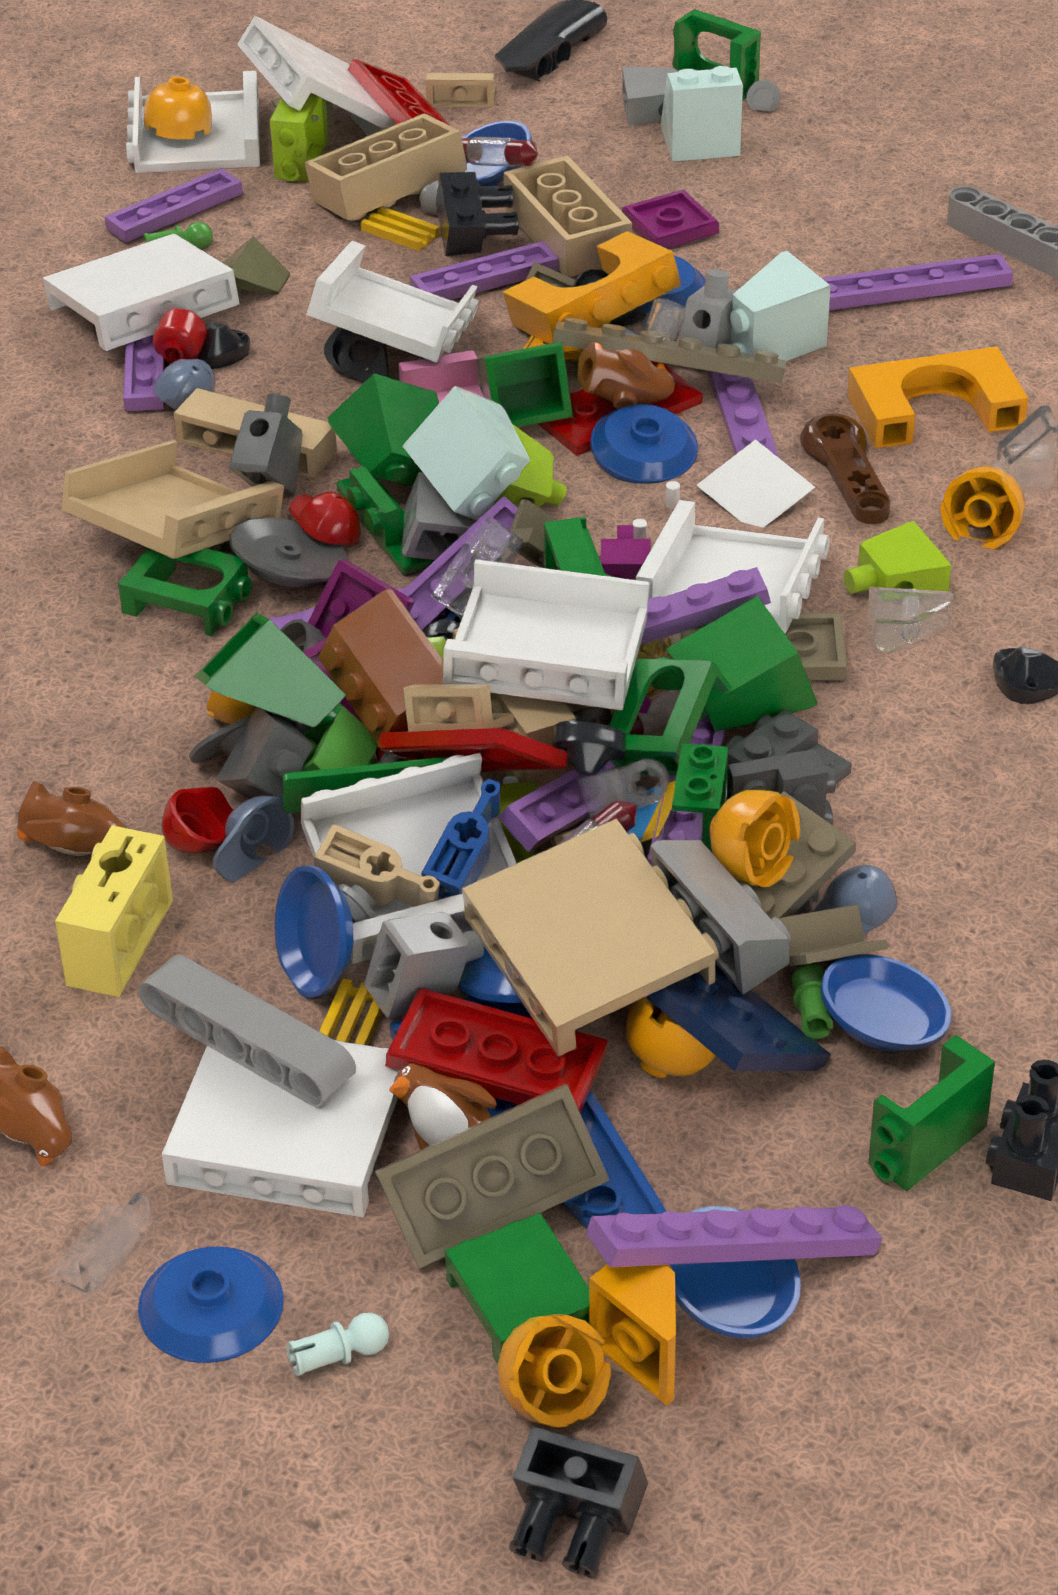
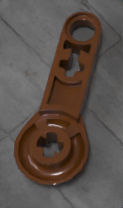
(847, 464)

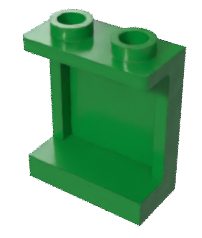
(919, 1138)
(516, 1277)

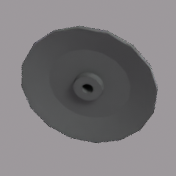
(284, 552)

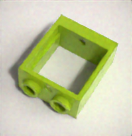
(297, 137)

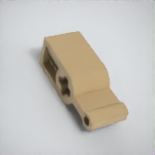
(374, 867)

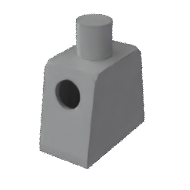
(644, 93)
(709, 311)
(417, 954)

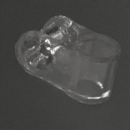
(620, 785)

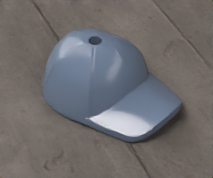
(182, 379)
(247, 827)
(866, 887)

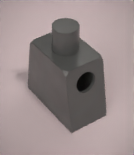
(268, 446)
(263, 755)

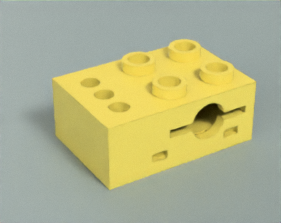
(114, 910)

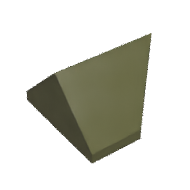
(257, 268)

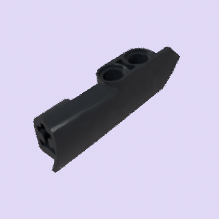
(550, 38)

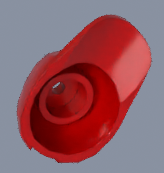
(327, 518)
(195, 819)

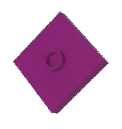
(671, 219)

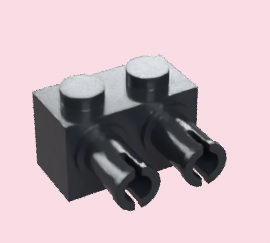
(461, 213)
(1028, 1150)
(576, 1481)

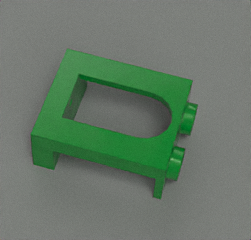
(743, 45)
(148, 584)
(695, 681)
(701, 783)

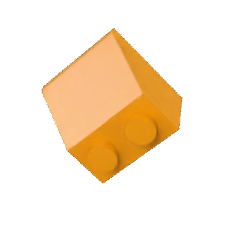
(637, 1322)

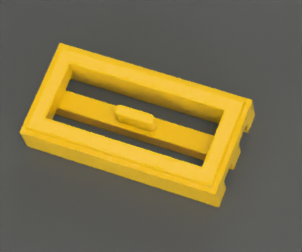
(400, 228)
(337, 1007)

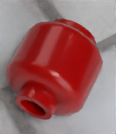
(179, 335)

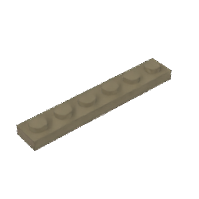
(685, 353)

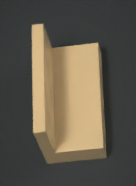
(460, 89)
(451, 707)

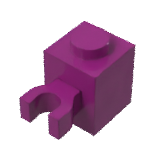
(624, 555)

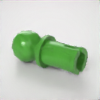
(197, 234)
(807, 999)

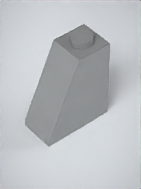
(430, 522)

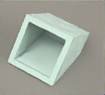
(702, 113)
(781, 310)
(468, 451)

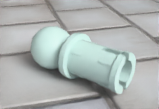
(365, 1334)

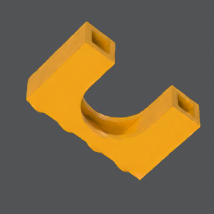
(636, 276)
(977, 376)

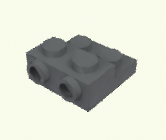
(783, 736)
(796, 773)

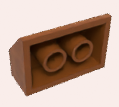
(375, 657)

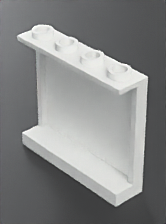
(302, 69)
(229, 144)
(138, 285)
(389, 308)
(702, 554)
(549, 634)
(408, 816)
(269, 1146)

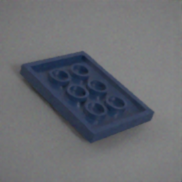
(738, 1026)

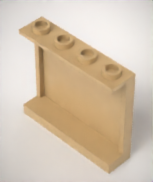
(163, 504)
(586, 930)

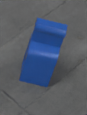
(465, 844)

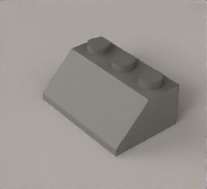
(746, 939)

